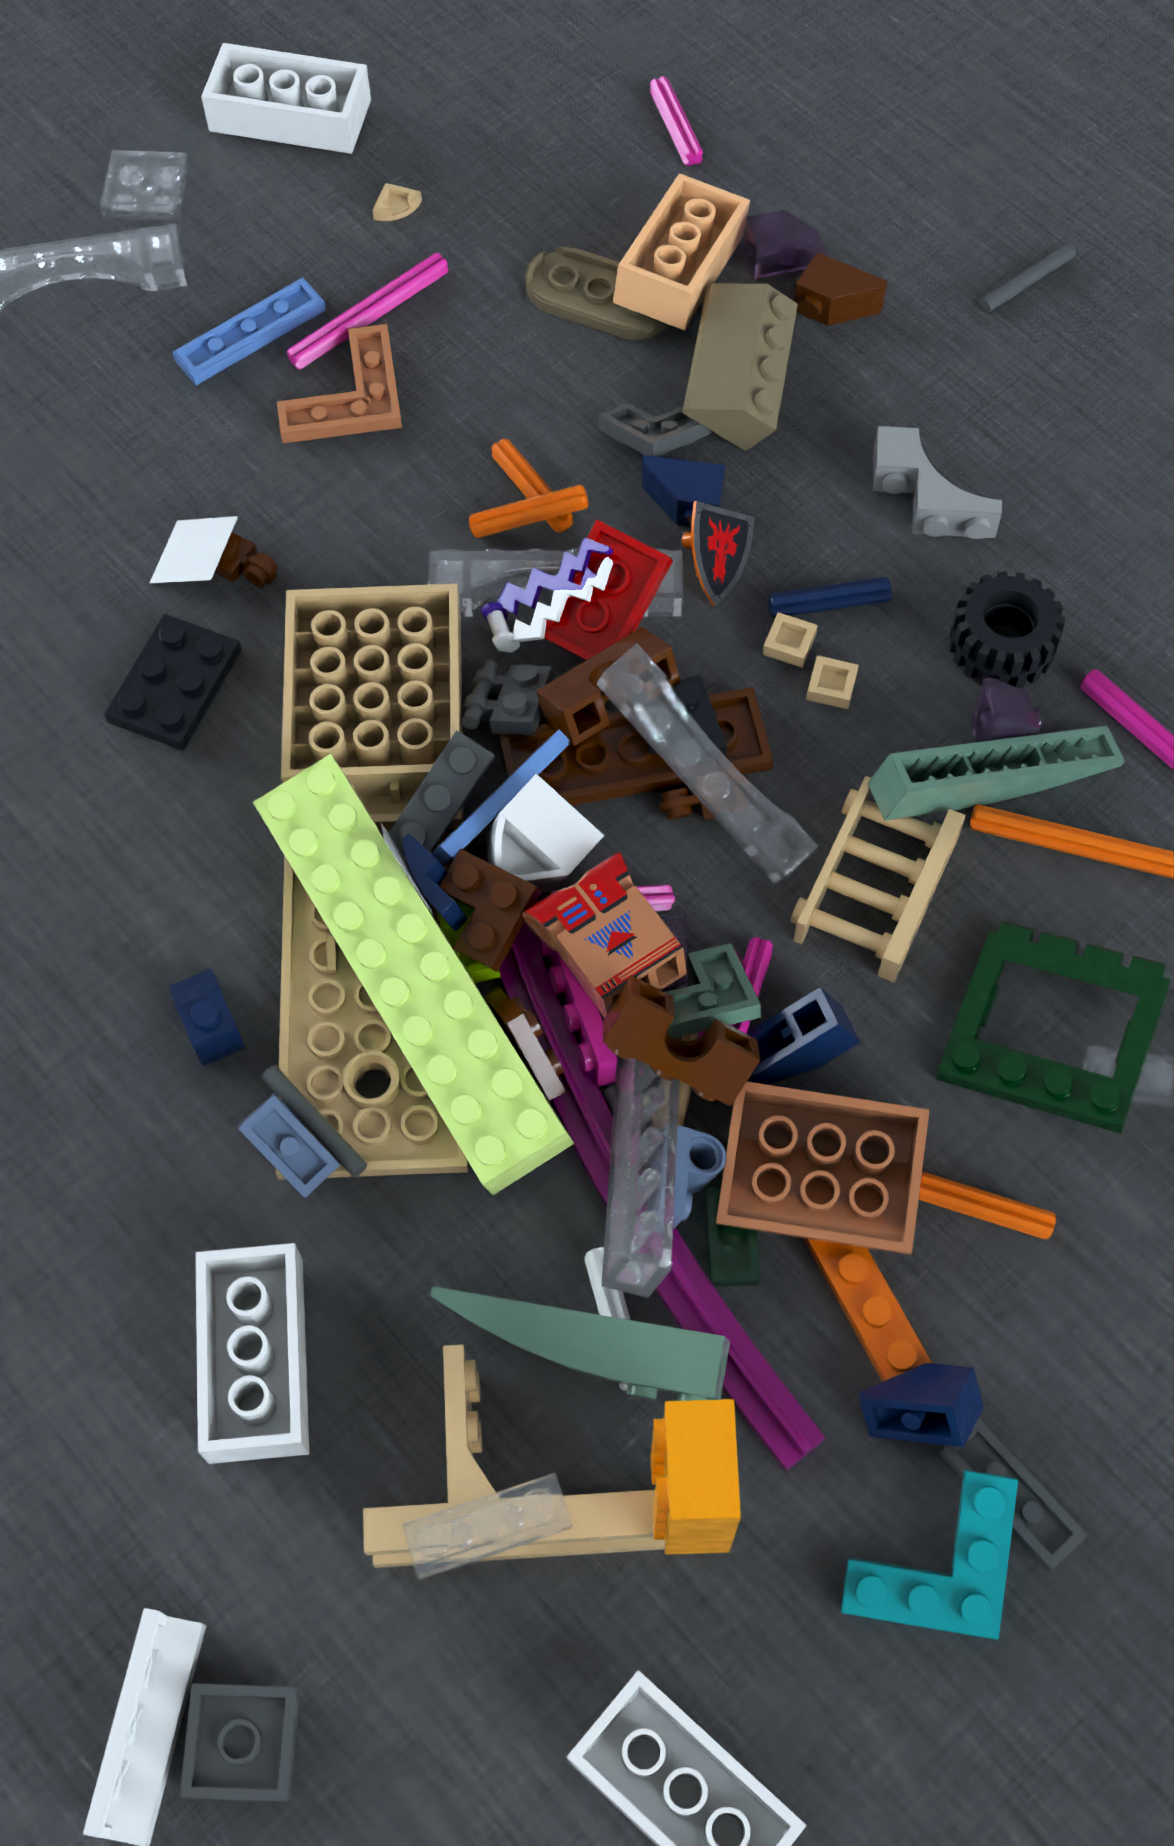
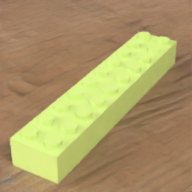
(413, 976)

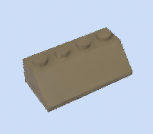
(740, 361)

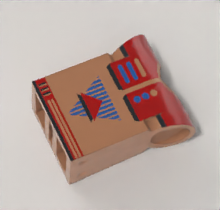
(607, 933)

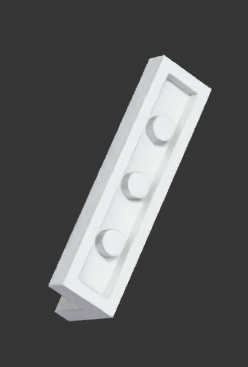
(145, 1729)

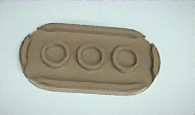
(581, 290)

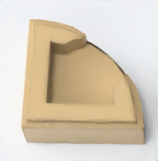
(396, 203)

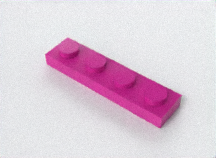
(583, 1017)

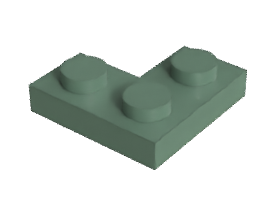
(719, 992)

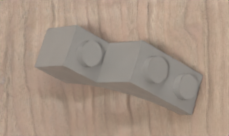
(937, 503)

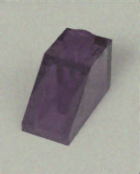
(780, 243)
(1004, 712)

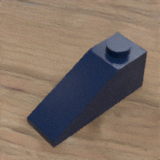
(802, 1038)

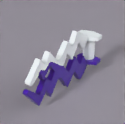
(562, 589)

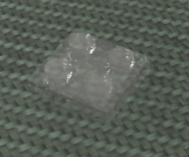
(144, 185)

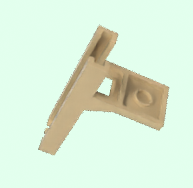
(598, 1520)

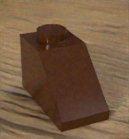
(838, 292)

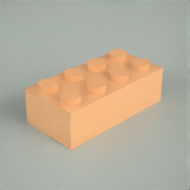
(680, 251)

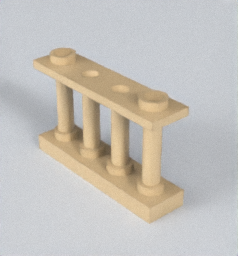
(904, 910)

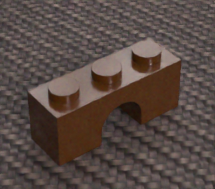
(575, 700)
(712, 1065)

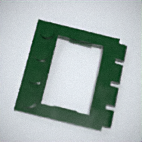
(1043, 1082)

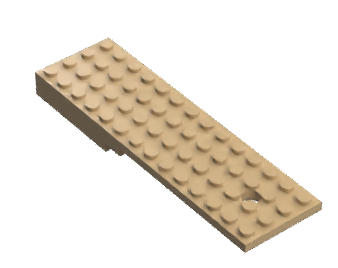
(381, 692)

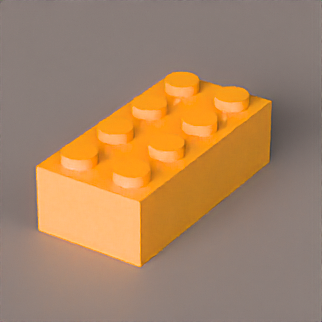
(695, 1476)

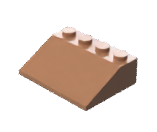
(824, 1167)

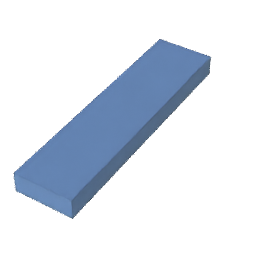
(249, 331)
(500, 798)

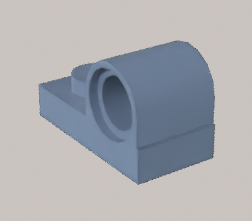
(289, 1145)
(688, 1177)

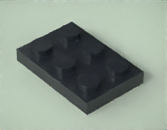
(173, 682)

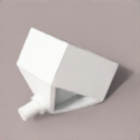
(540, 836)

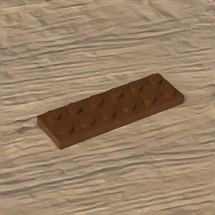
(618, 760)

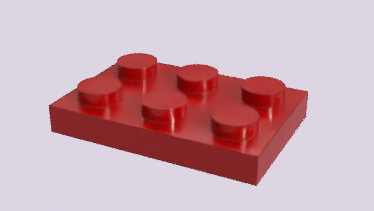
(618, 610)

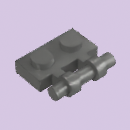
(517, 704)

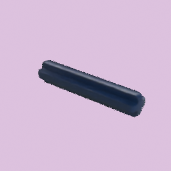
(830, 597)

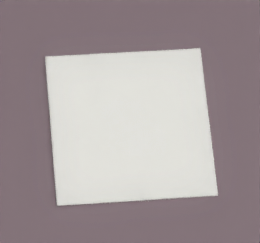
(194, 550)
(398, 855)

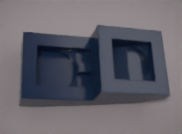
(429, 875)

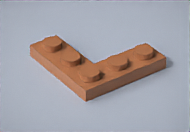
(367, 409)

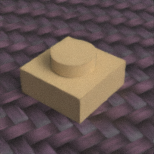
(790, 640)
(832, 682)

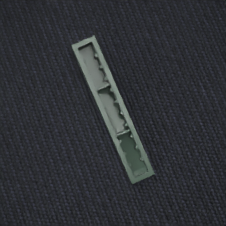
(989, 771)
(603, 1346)

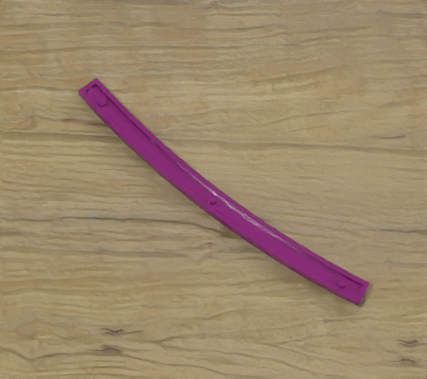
(686, 1289)

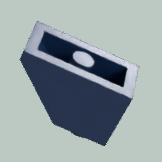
(678, 483)
(206, 1017)
(924, 1405)

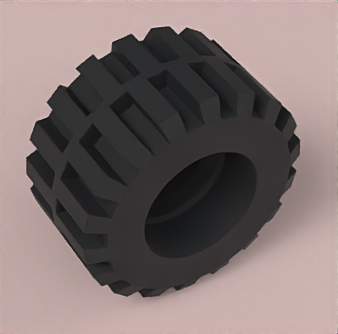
(1012, 603)

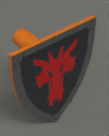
(719, 548)

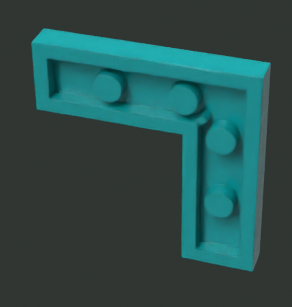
(958, 1602)

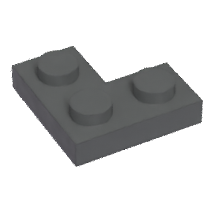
(648, 433)

